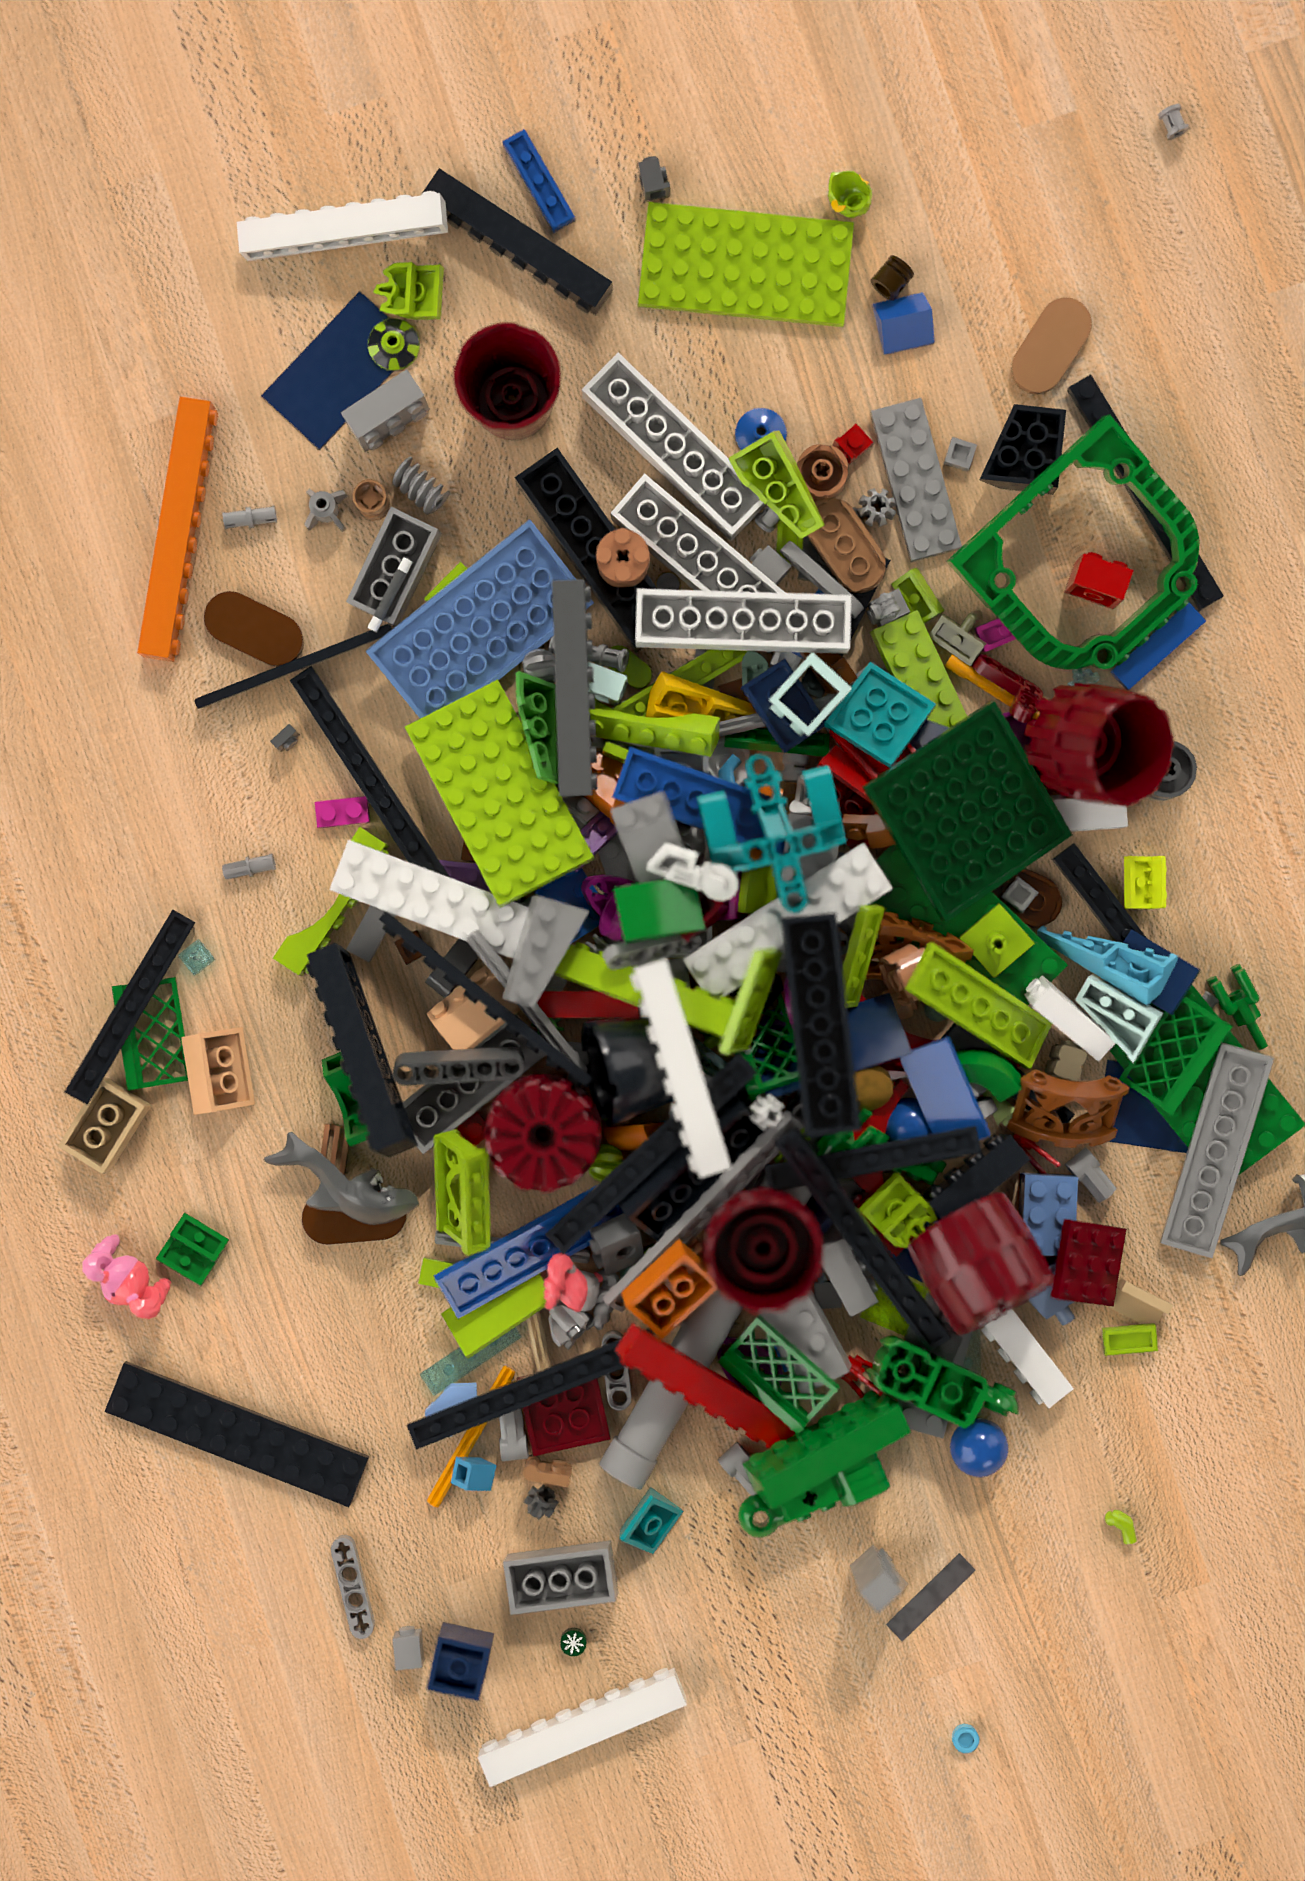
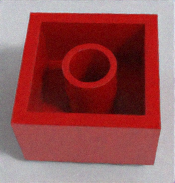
(1099, 580)

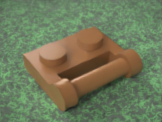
(545, 1472)

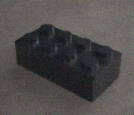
(977, 1176)

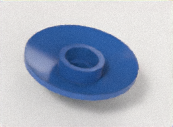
(752, 420)

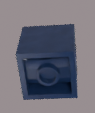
(460, 1661)

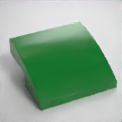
(192, 1249)

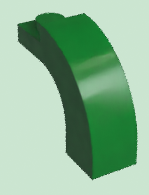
(990, 1072)
(339, 1083)

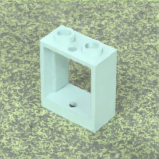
(607, 685)
(797, 724)

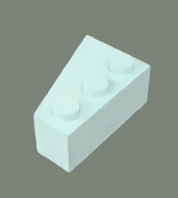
(1119, 1014)

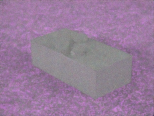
(398, 538)
(812, 1334)
(560, 1577)

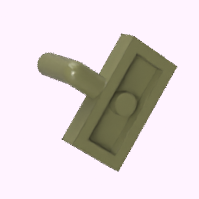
(958, 638)

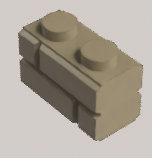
(1066, 1061)

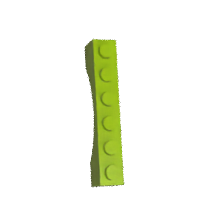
(685, 733)
(296, 947)

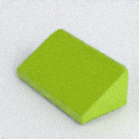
(918, 595)

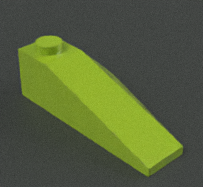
(775, 478)

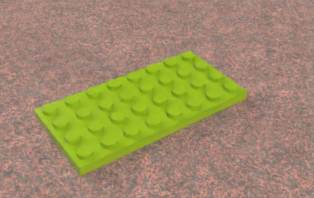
(745, 264)
(490, 787)

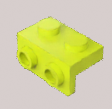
(1145, 882)

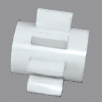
(766, 1112)

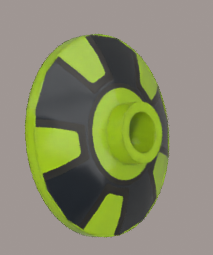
(396, 356)

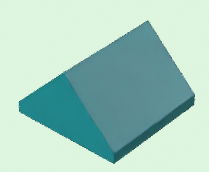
(650, 1521)

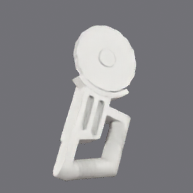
(714, 880)

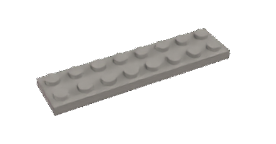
(1216, 1150)

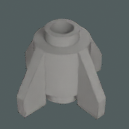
(329, 512)
(568, 1325)

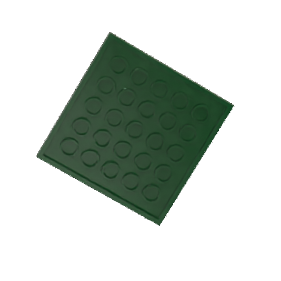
(967, 811)

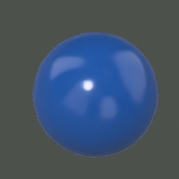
(907, 1121)
(979, 1448)

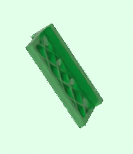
(130, 1049)
(1195, 1066)
(755, 1085)
(766, 1386)

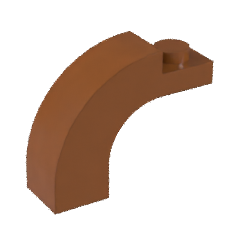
(868, 828)

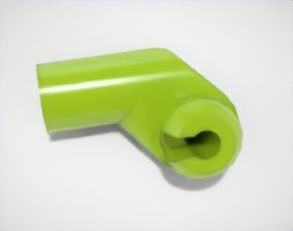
(1124, 1523)

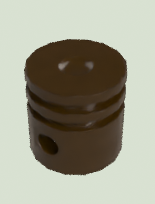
(892, 277)

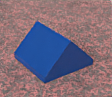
(904, 323)

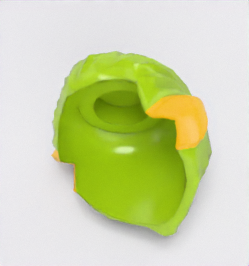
(849, 193)

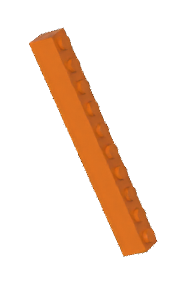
(177, 529)

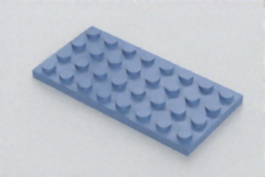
(475, 624)

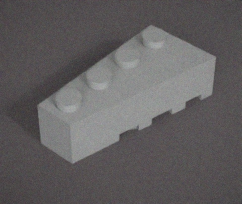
(541, 946)
(877, 1578)

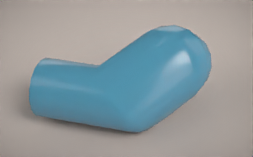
(726, 772)

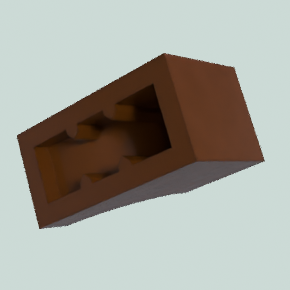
(838, 665)

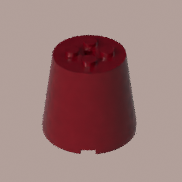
(506, 362)

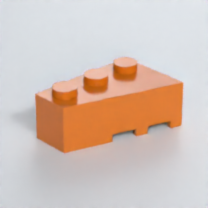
(608, 773)

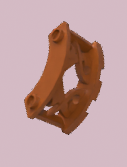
(914, 930)
(1095, 1127)

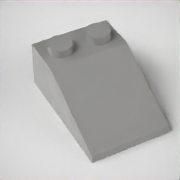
(644, 830)

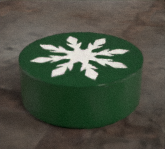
(573, 1642)

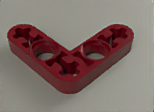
(1025, 692)

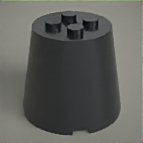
(625, 1068)

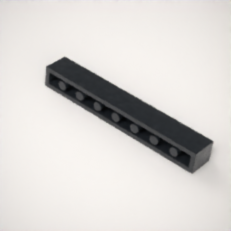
(521, 244)

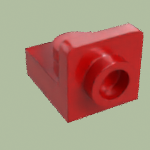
(853, 443)
(473, 1129)

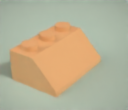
(466, 1023)
(218, 1070)

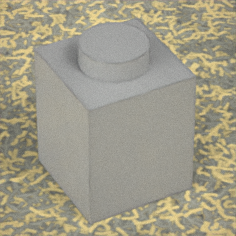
(771, 564)
(408, 1648)

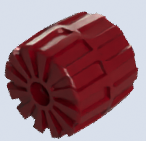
(1100, 744)
(547, 1103)
(980, 1263)
(770, 1278)

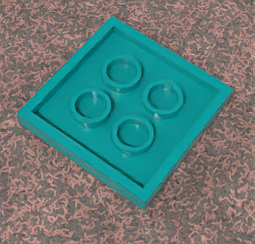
(880, 715)

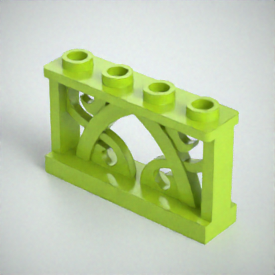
(462, 1191)

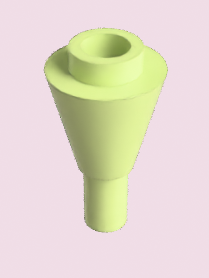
(1004, 1111)

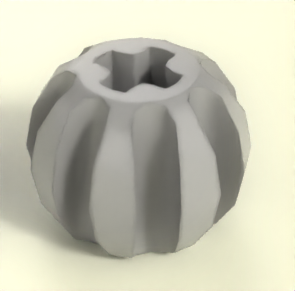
(884, 504)
(540, 664)

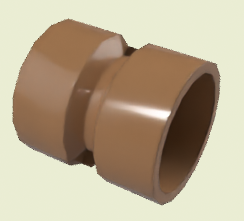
(371, 499)

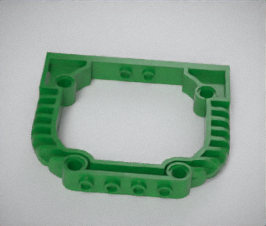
(1102, 450)

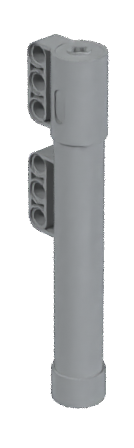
(655, 1415)

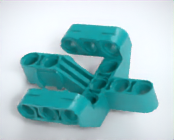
(825, 828)

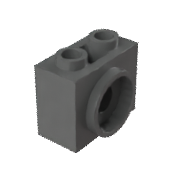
(616, 1244)

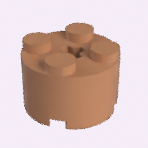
(825, 459)
(623, 543)
(898, 970)

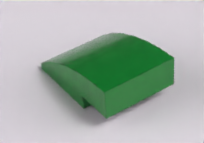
(658, 910)

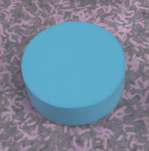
(965, 1738)

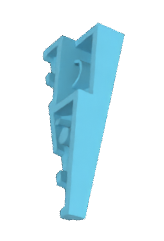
(1130, 970)

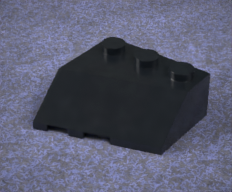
(1026, 447)

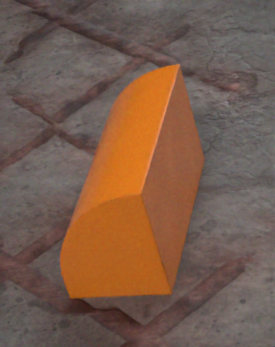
(629, 1136)

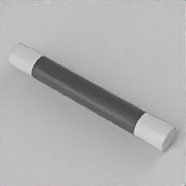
(390, 594)

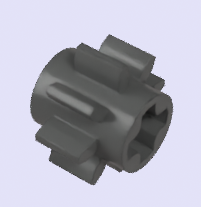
(541, 1502)

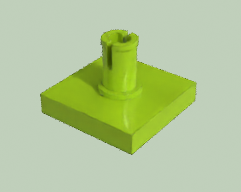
(997, 940)

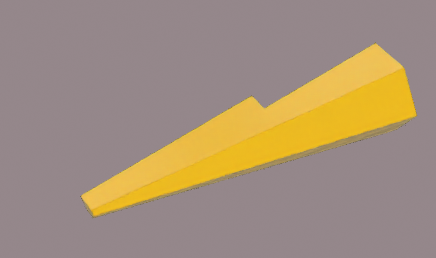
(679, 697)

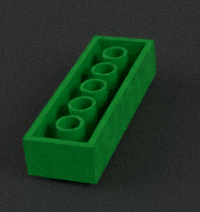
(826, 1448)

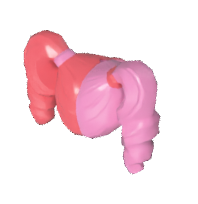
(125, 1279)

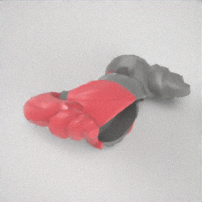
(578, 1288)

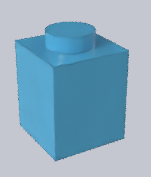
(473, 1473)

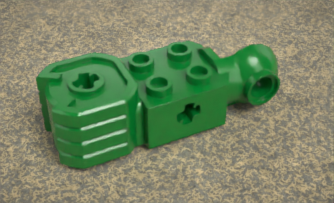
(936, 1383)
(850, 1487)

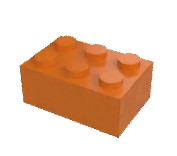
(669, 1289)

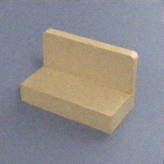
(1139, 1303)

